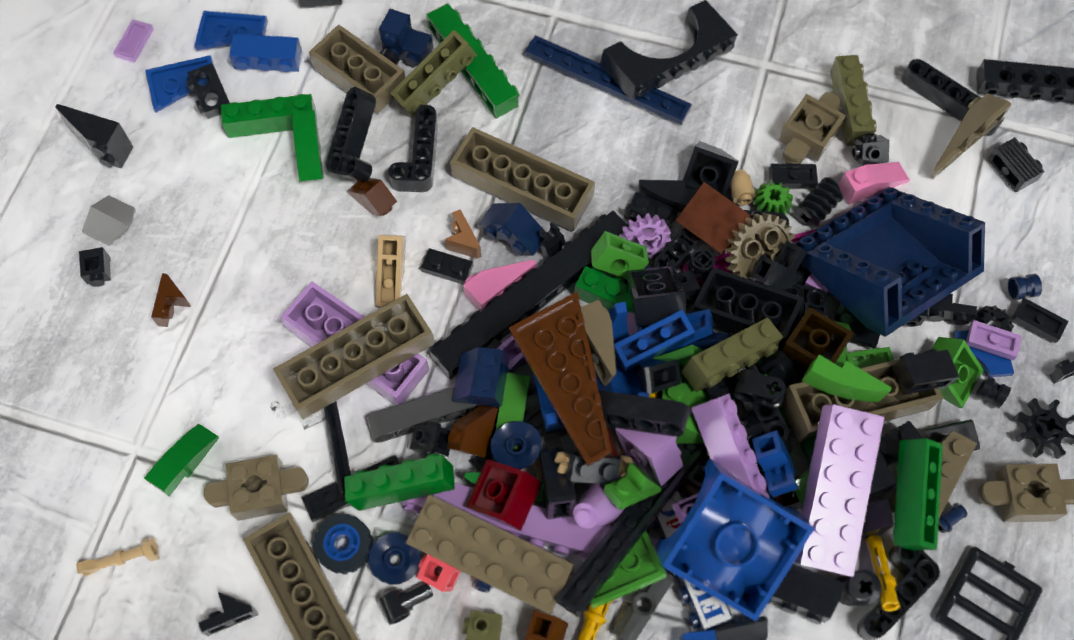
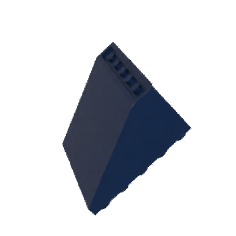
(894, 257)

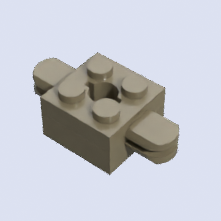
(811, 128)
(256, 487)
(1028, 492)

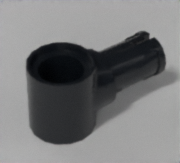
(398, 604)

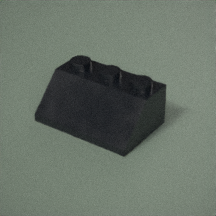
(808, 594)

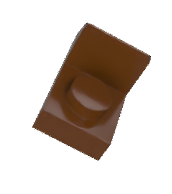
(167, 297)

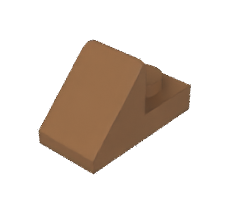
(464, 240)

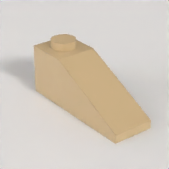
(390, 268)

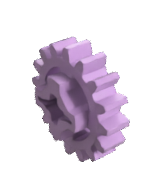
(648, 232)

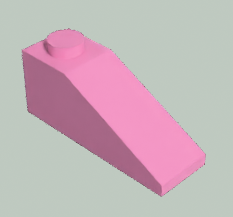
(871, 180)
(494, 282)

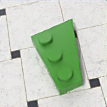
(636, 571)

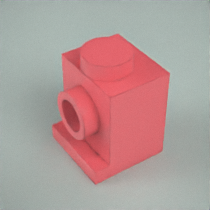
(428, 573)

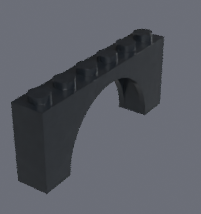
(641, 74)

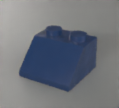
(481, 377)

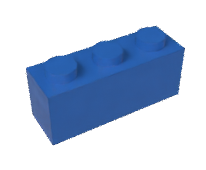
(265, 53)
(654, 340)

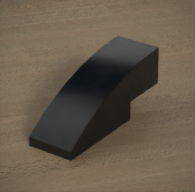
(668, 192)

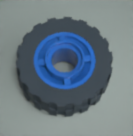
(329, 536)

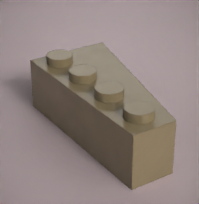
(955, 456)

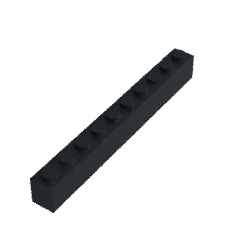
(524, 298)

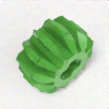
(773, 198)

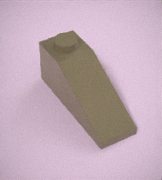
(600, 339)

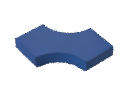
(992, 364)

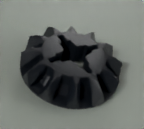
(987, 313)

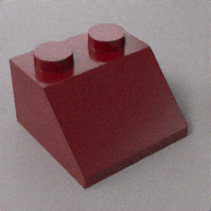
(504, 494)

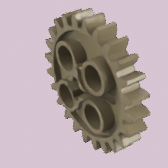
(755, 234)

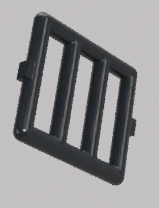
(964, 574)

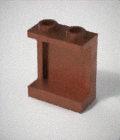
(712, 218)

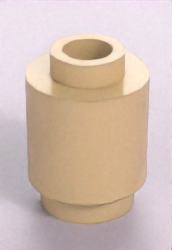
(742, 188)

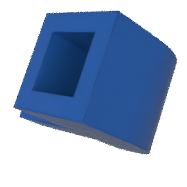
(776, 463)

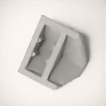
(108, 220)

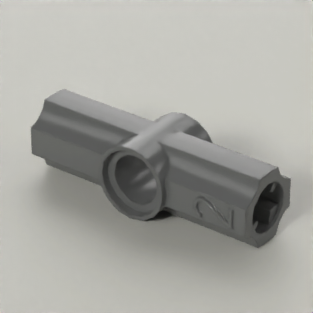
(635, 620)

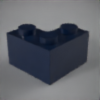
(409, 44)
(514, 225)

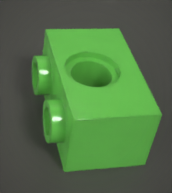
(618, 255)

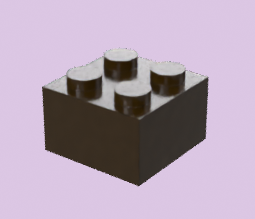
(815, 337)

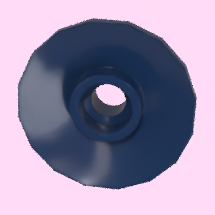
(512, 435)
(382, 552)

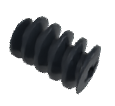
(819, 202)
(860, 589)

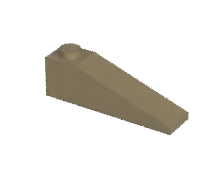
(978, 121)

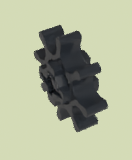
(1045, 428)

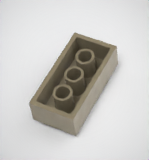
(355, 64)

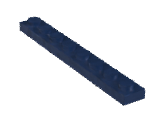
(595, 75)

